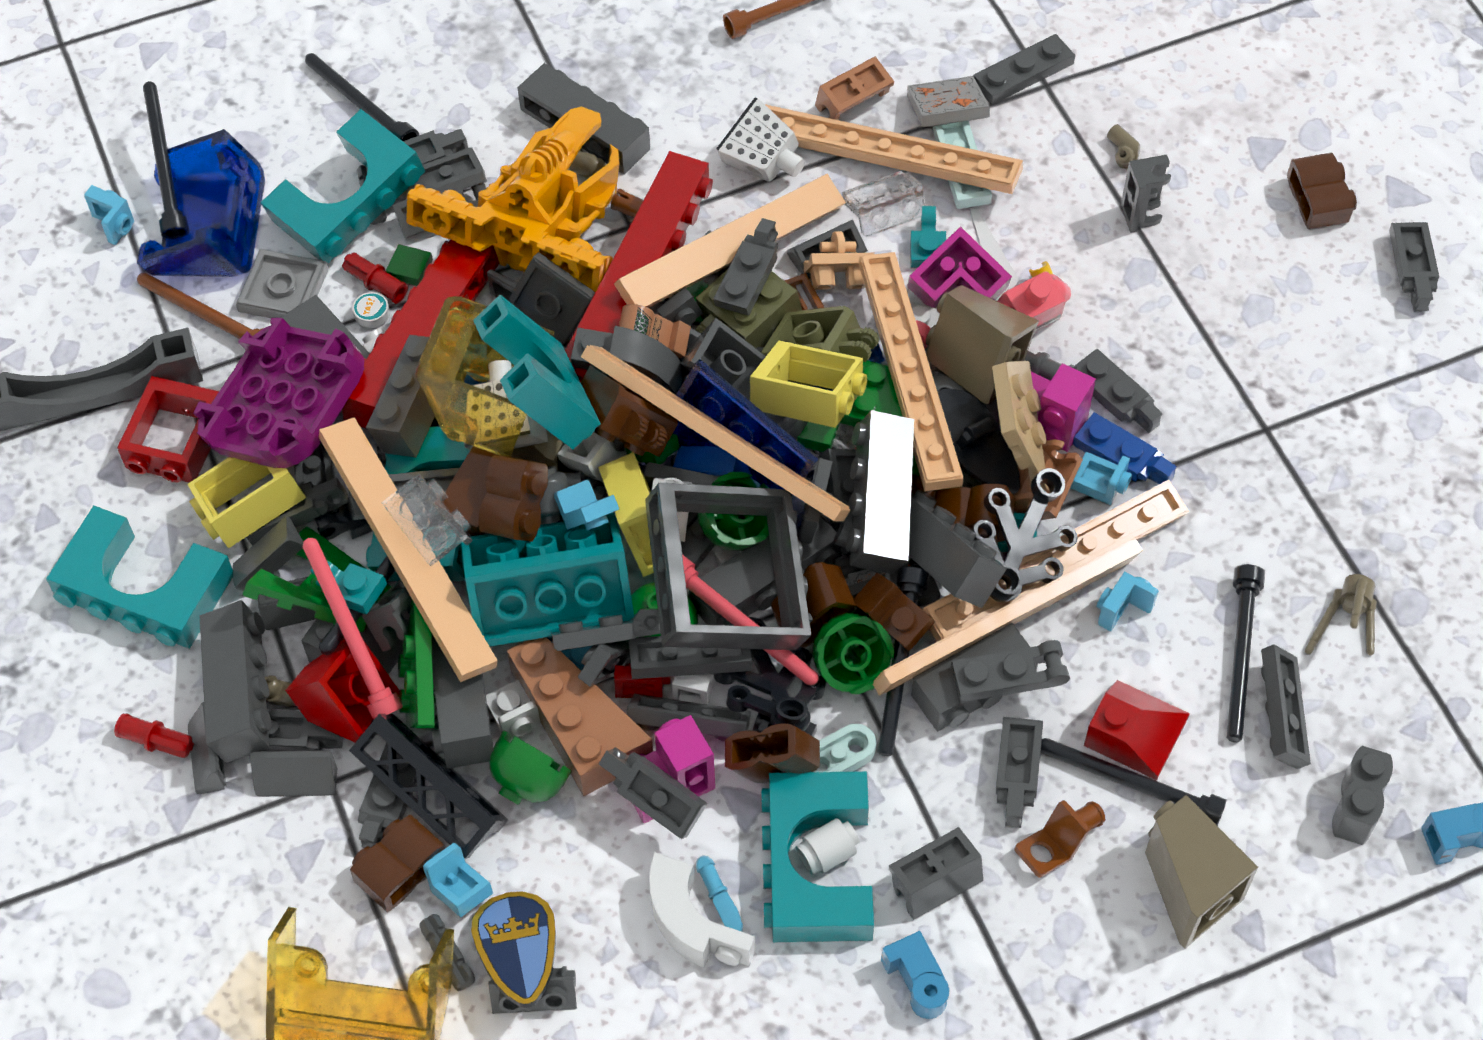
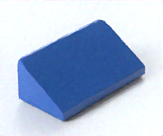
(708, 460)

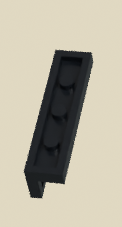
(434, 769)

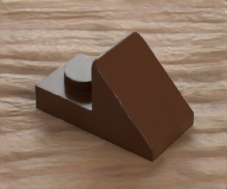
(894, 611)

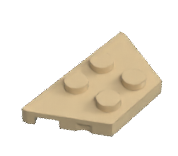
(1018, 415)

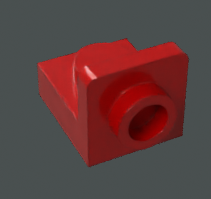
(626, 686)

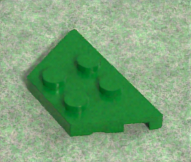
(417, 671)

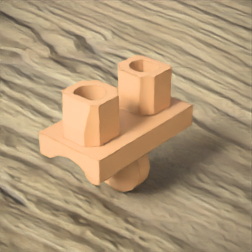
(824, 265)

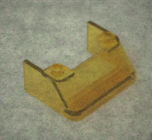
(462, 409)
(312, 1007)

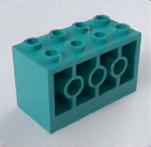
(559, 578)

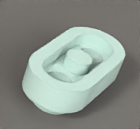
(836, 752)

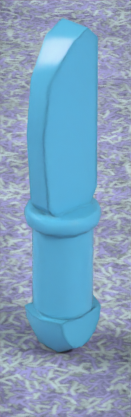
(718, 892)

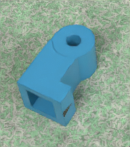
(1453, 829)
(920, 973)

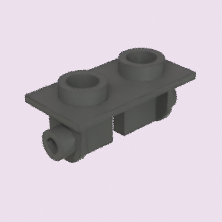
(558, 995)

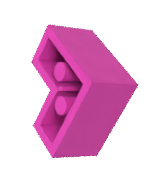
(958, 263)
(1064, 403)
(684, 756)

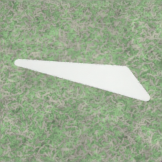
(991, 246)

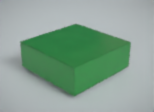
(409, 264)

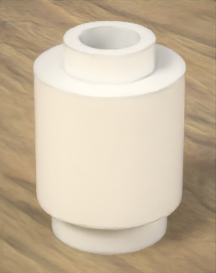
(828, 846)

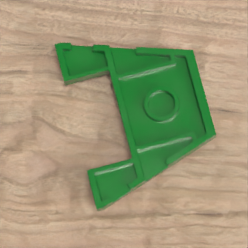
(878, 396)
(307, 593)

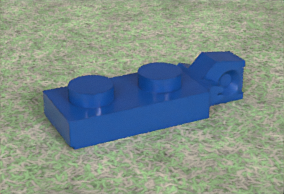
(1112, 442)

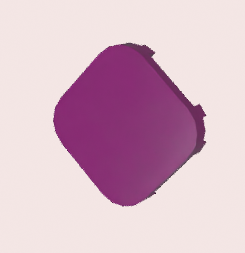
(281, 395)

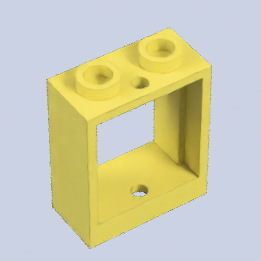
(812, 366)
(628, 485)
(250, 512)

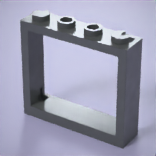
(669, 574)

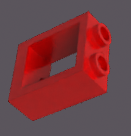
(170, 397)

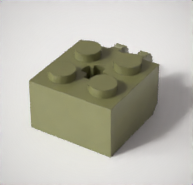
(757, 328)
(825, 329)

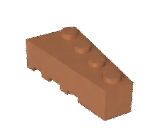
(575, 716)

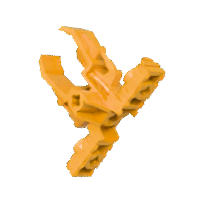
(535, 207)

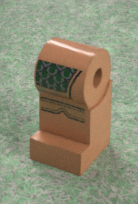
(643, 320)

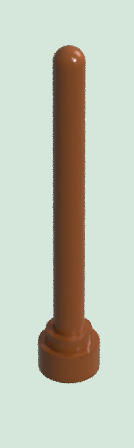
(738, 22)
(194, 306)

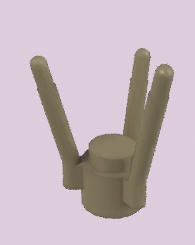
(1356, 600)

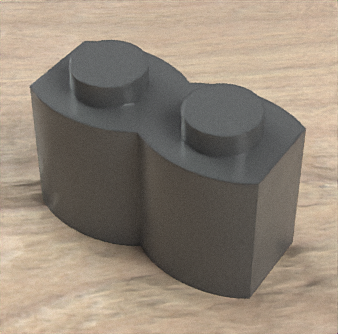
(1362, 795)

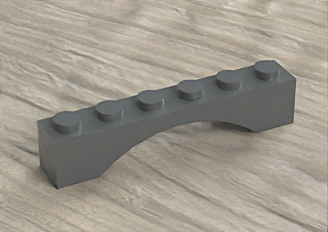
(40, 398)

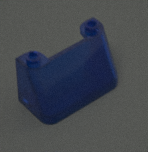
(221, 196)

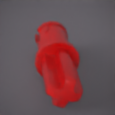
(375, 277)
(153, 735)

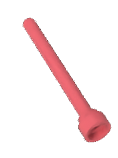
(738, 618)
(380, 698)

